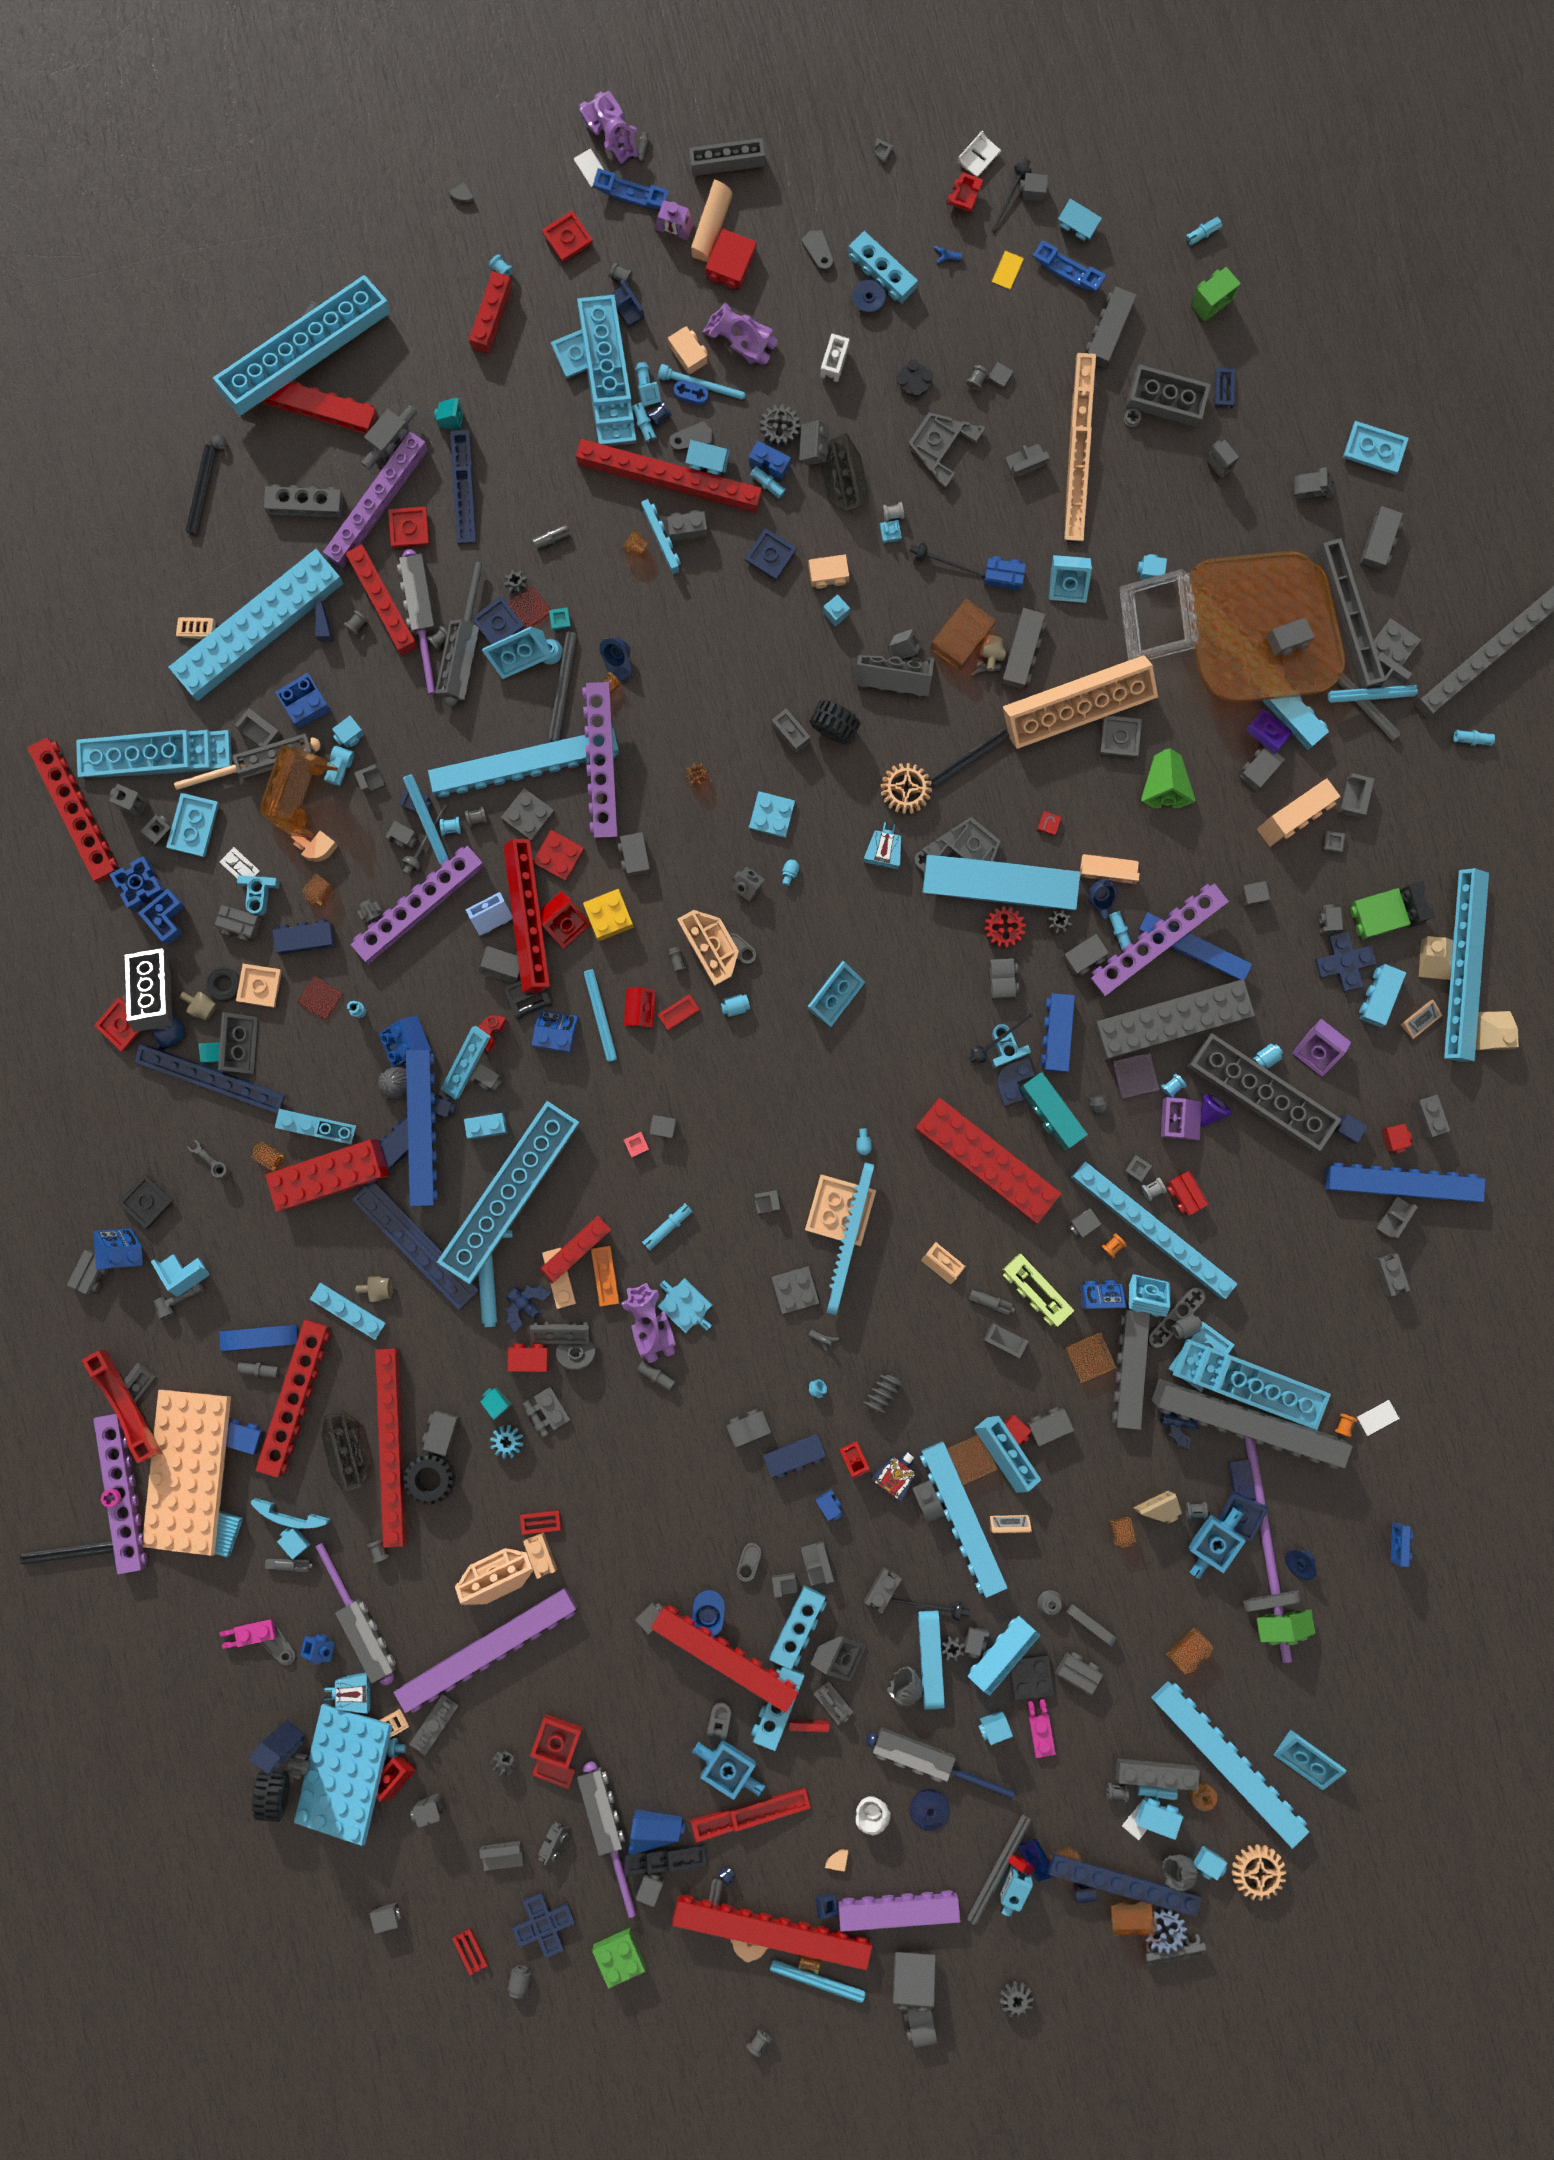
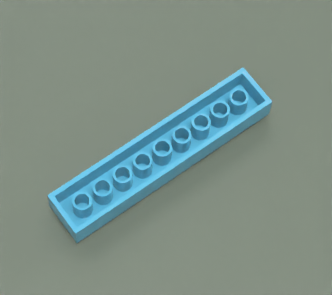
(301, 345)
(256, 625)
(508, 1193)

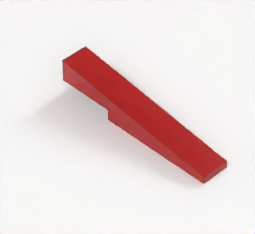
(749, 1814)

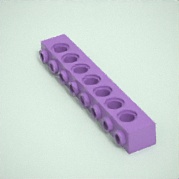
(376, 499)
(602, 691)
(1216, 901)
(414, 915)
(124, 1562)

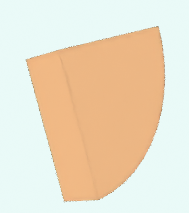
(837, 1860)

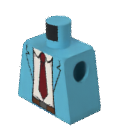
(884, 848)
(351, 1693)
(1015, 1891)

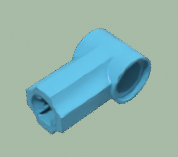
(342, 759)

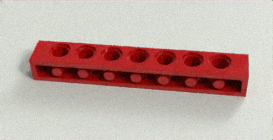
(40, 753)
(266, 1462)

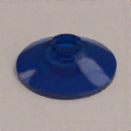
(925, 1800)

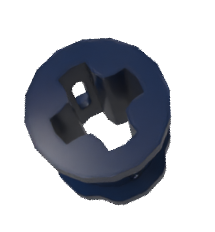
(659, 414)

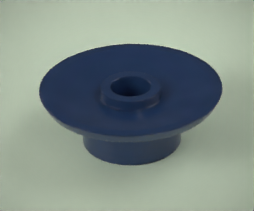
(872, 289)
(1301, 1564)

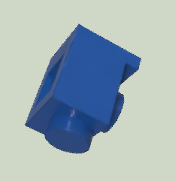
(829, 1505)

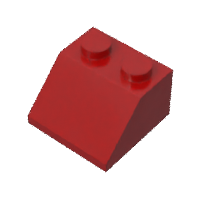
(563, 920)

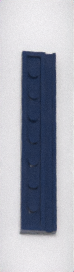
(412, 1243)

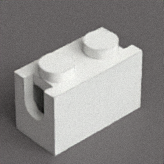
(834, 357)

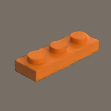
(605, 1276)

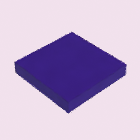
(1269, 731)

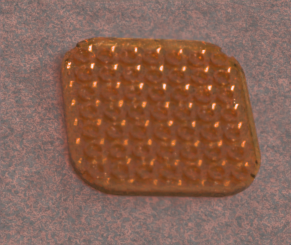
(1238, 607)

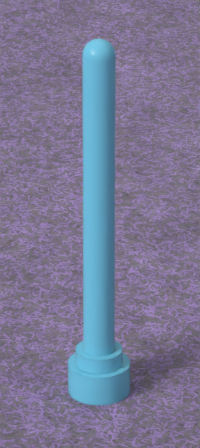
(667, 373)

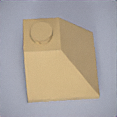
(1436, 958)
(1496, 1031)
(1162, 1507)

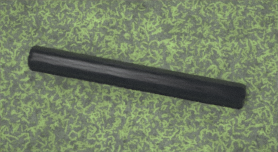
(200, 489)
(969, 757)
(68, 1552)

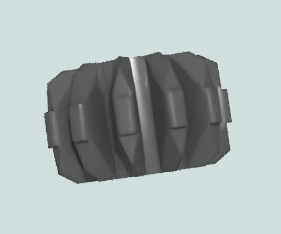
(1021, 1993)

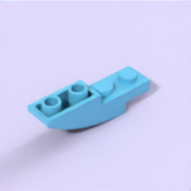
(315, 1126)

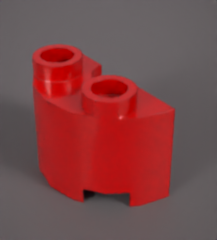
(965, 192)
(491, 1026)

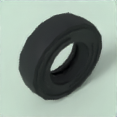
(214, 976)

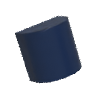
(1084, 1893)
(826, 1906)

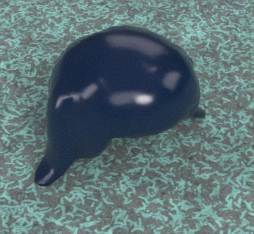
(1102, 896)
(169, 1035)

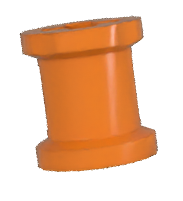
(1114, 1246)
(1346, 1425)

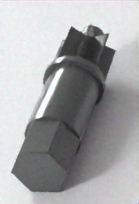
(992, 1302)
(293, 1565)

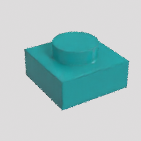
(559, 619)

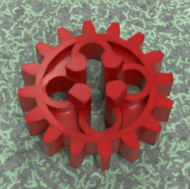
(1012, 918)

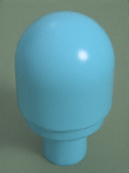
(790, 871)
(864, 1143)

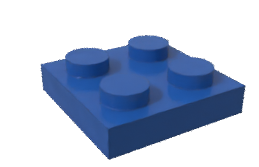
(1400, 1544)

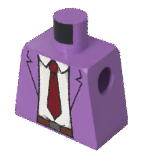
(674, 220)

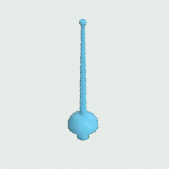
(395, 1748)

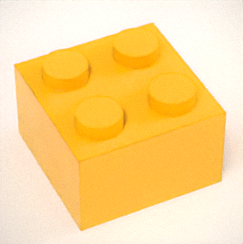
(608, 915)

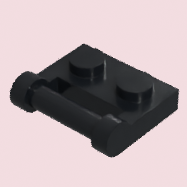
(515, 996)

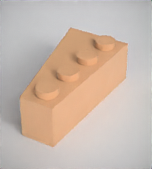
(1299, 812)

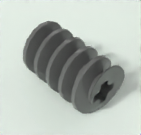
(883, 1392)

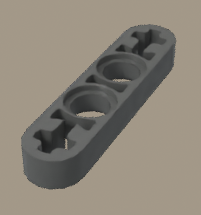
(1173, 1314)

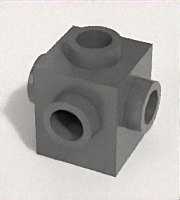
(747, 883)

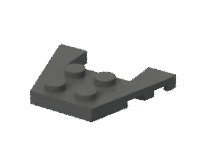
(934, 440)
(968, 841)

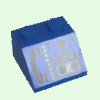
(554, 1031)
(117, 1249)
(1102, 1296)

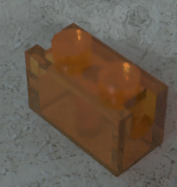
(1190, 1651)
(1132, 1919)

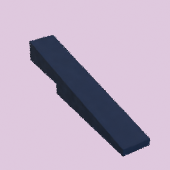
(463, 486)

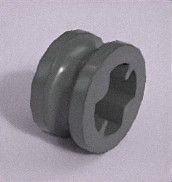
(1137, 414)

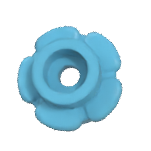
(817, 1388)

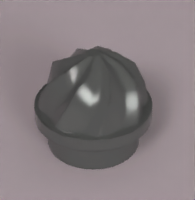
(1098, 1104)

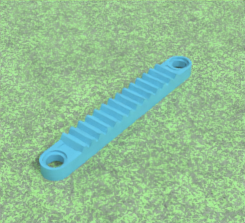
(849, 1241)

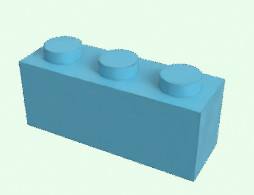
(1382, 995)

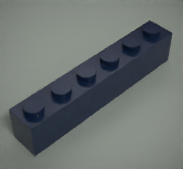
(278, 1747)

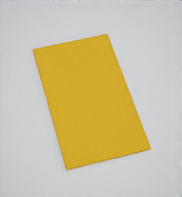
(1007, 270)

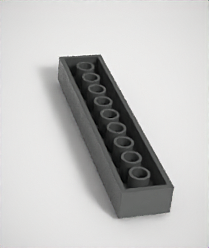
(1251, 1423)

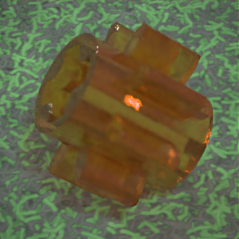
(698, 779)

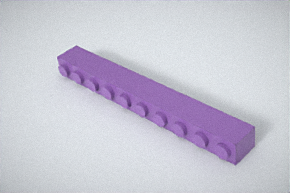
(485, 1650)

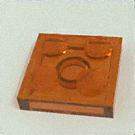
(1090, 1357)
(971, 1459)

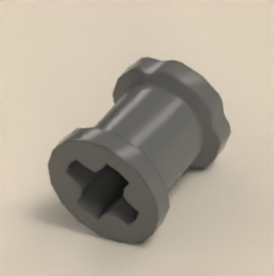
(620, 273)
(977, 378)
(355, 622)
(438, 638)
(476, 816)
(1196, 1511)
(377, 1551)
(1117, 1792)
(759, 2043)

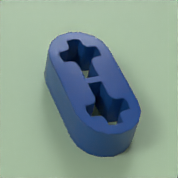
(692, 389)

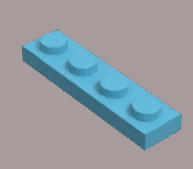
(658, 529)
(465, 1062)
(348, 1311)

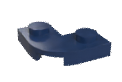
(1008, 1080)

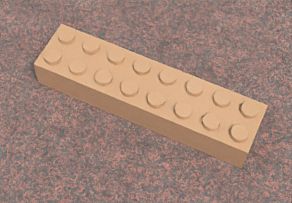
(1080, 701)

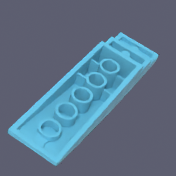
(608, 378)
(154, 753)
(1001, 882)
(1251, 1384)

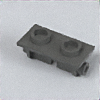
(833, 1703)
(550, 1852)

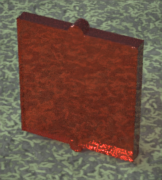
(529, 607)
(320, 997)

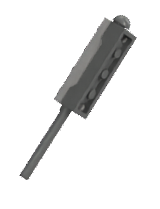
(459, 650)

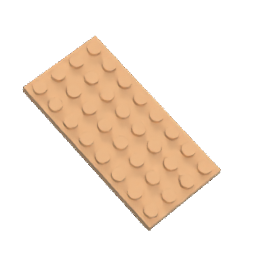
(187, 1472)

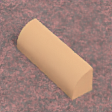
(711, 221)

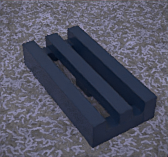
(1224, 403)

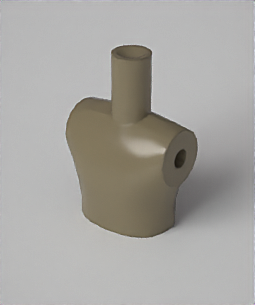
(993, 650)
(199, 1006)
(377, 1288)

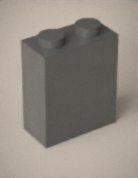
(913, 1981)

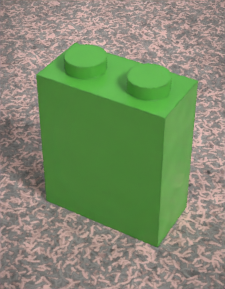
(1379, 914)

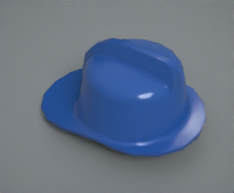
(709, 1611)

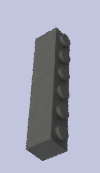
(1131, 1369)

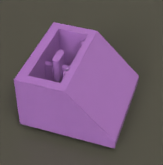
(1181, 1119)

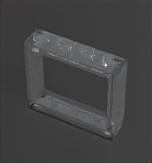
(1130, 618)

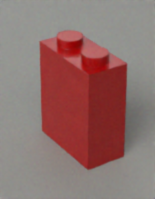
(731, 259)

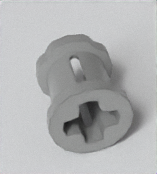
(893, 512)
(1153, 1189)

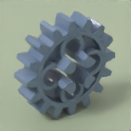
(1176, 1935)

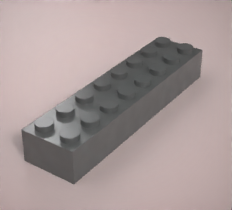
(1174, 1019)
(1264, 1093)

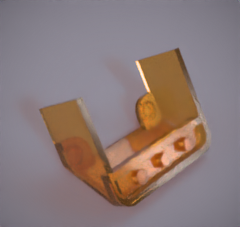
(288, 788)

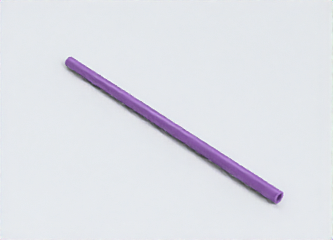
(1266, 1538)

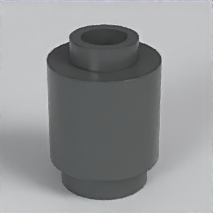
(1186, 1327)
(519, 1981)

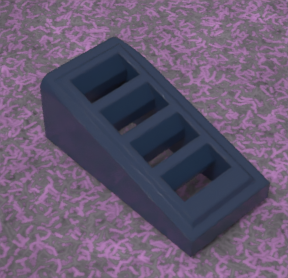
(322, 626)

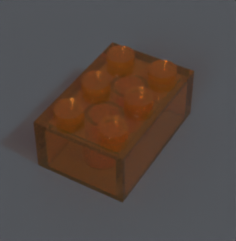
(963, 634)

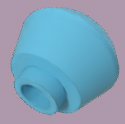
(556, 651)

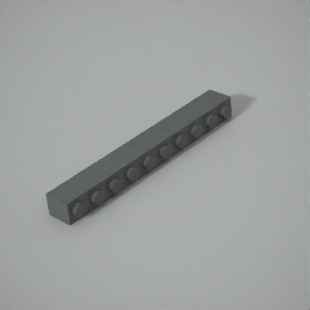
(1487, 654)

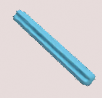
(1372, 693)
(425, 818)
(600, 1015)
(817, 1981)

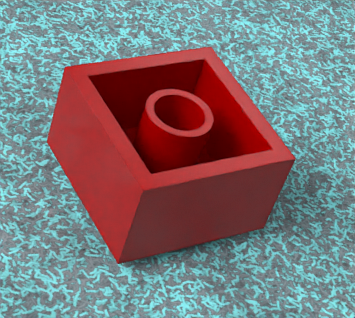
(556, 1741)

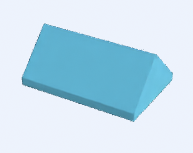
(518, 652)
(836, 994)
(1308, 1761)

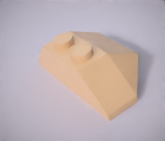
(711, 944)
(494, 1577)

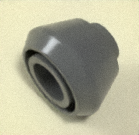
(1045, 1606)

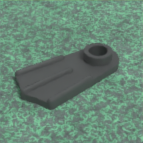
(818, 248)
(698, 432)
(279, 1646)

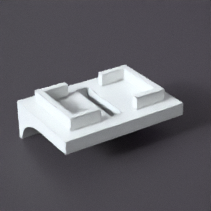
(984, 148)

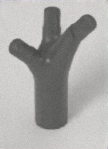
(983, 667)
(823, 1339)

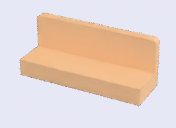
(1109, 868)

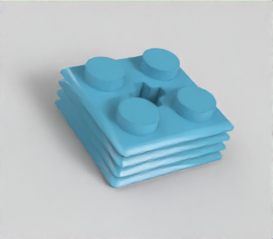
(1149, 1295)

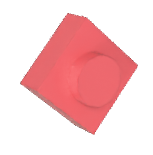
(636, 1144)

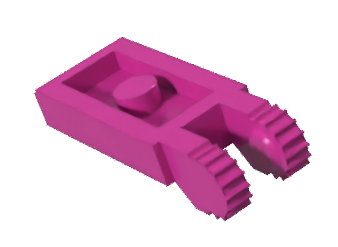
(250, 1633)
(1041, 1731)

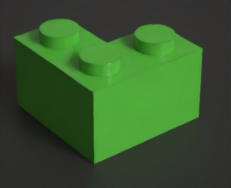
(1286, 1627)

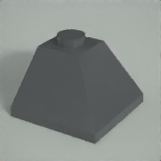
(839, 1658)

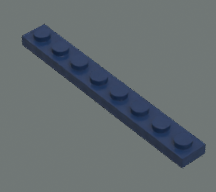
(209, 1078)
(1124, 1884)

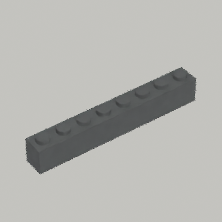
(1351, 614)

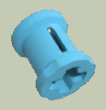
(500, 266)
(450, 826)
(1173, 1086)

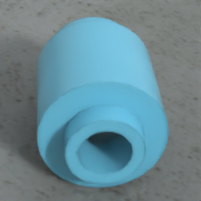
(735, 1005)
(1268, 1056)

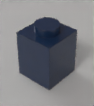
(1350, 1129)

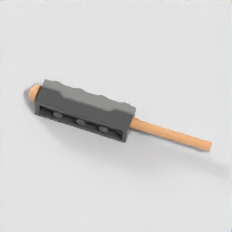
(254, 760)

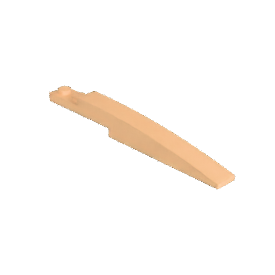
(1079, 447)

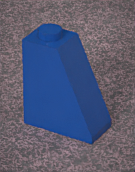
(654, 1830)

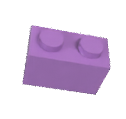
(1321, 1047)

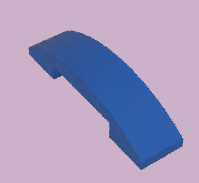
(629, 191)
(1068, 269)
(258, 1337)

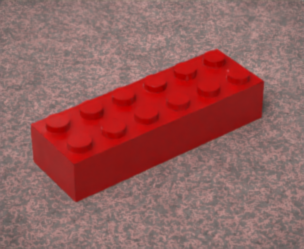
(327, 1175)

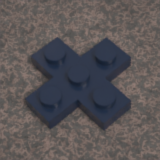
(1345, 961)
(543, 1925)

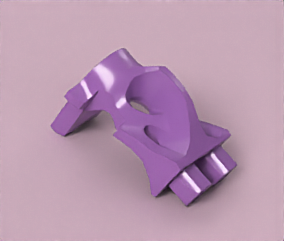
(599, 116)
(752, 334)
(642, 1304)

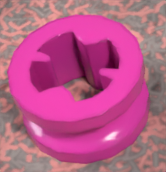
(116, 1493)

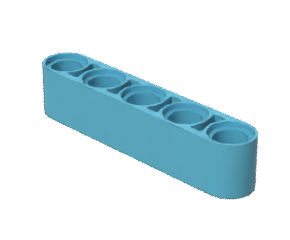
(931, 1660)

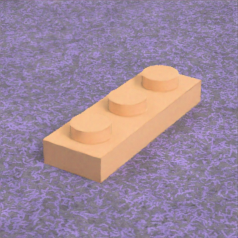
(562, 1287)

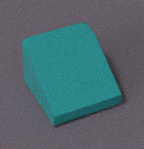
(209, 1052)

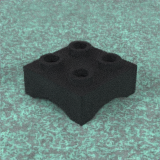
(1415, 903)

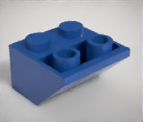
(303, 701)
(403, 1036)

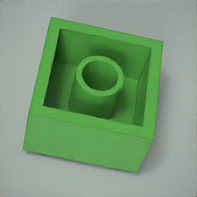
(1215, 293)
(619, 1958)

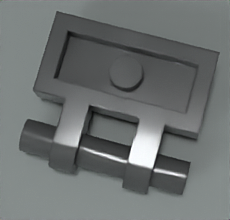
(551, 1408)

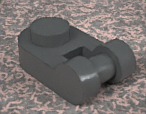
(720, 1714)

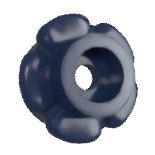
(727, 1875)

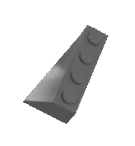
(895, 674)

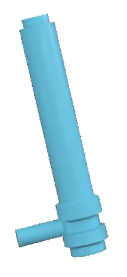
(487, 1291)

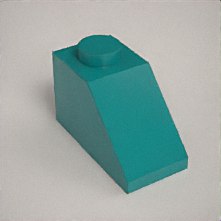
(449, 414)
(495, 1402)

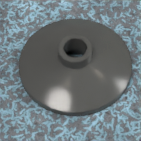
(566, 1352)

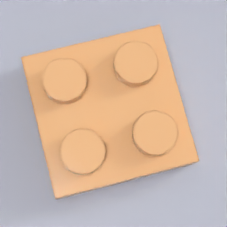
(259, 985)

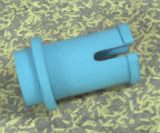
(643, 374)

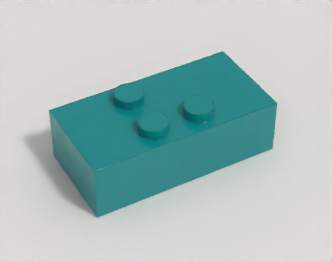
(1053, 1111)

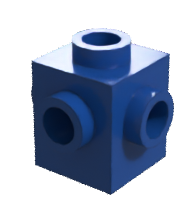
(317, 1649)

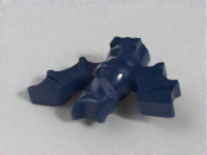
(521, 1302)
(1175, 1424)

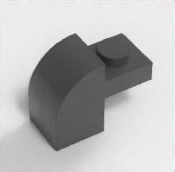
(928, 1501)

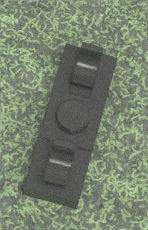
(559, 1333)
(434, 1724)
(1189, 1951)

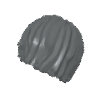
(393, 1083)
(905, 1687)
(1180, 1872)

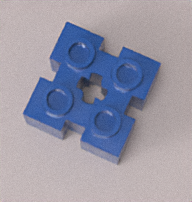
(127, 880)

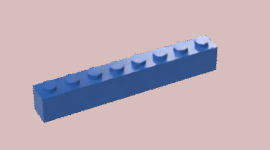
(420, 1127)
(1405, 1183)

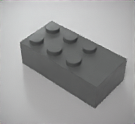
(1168, 395)
(148, 990)

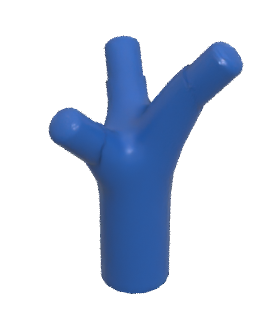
(947, 255)

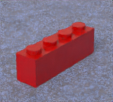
(490, 312)
(574, 1249)

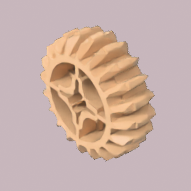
(897, 788)
(1275, 1873)

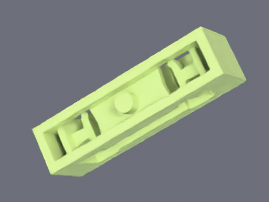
(1037, 1303)

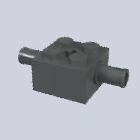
(387, 436)

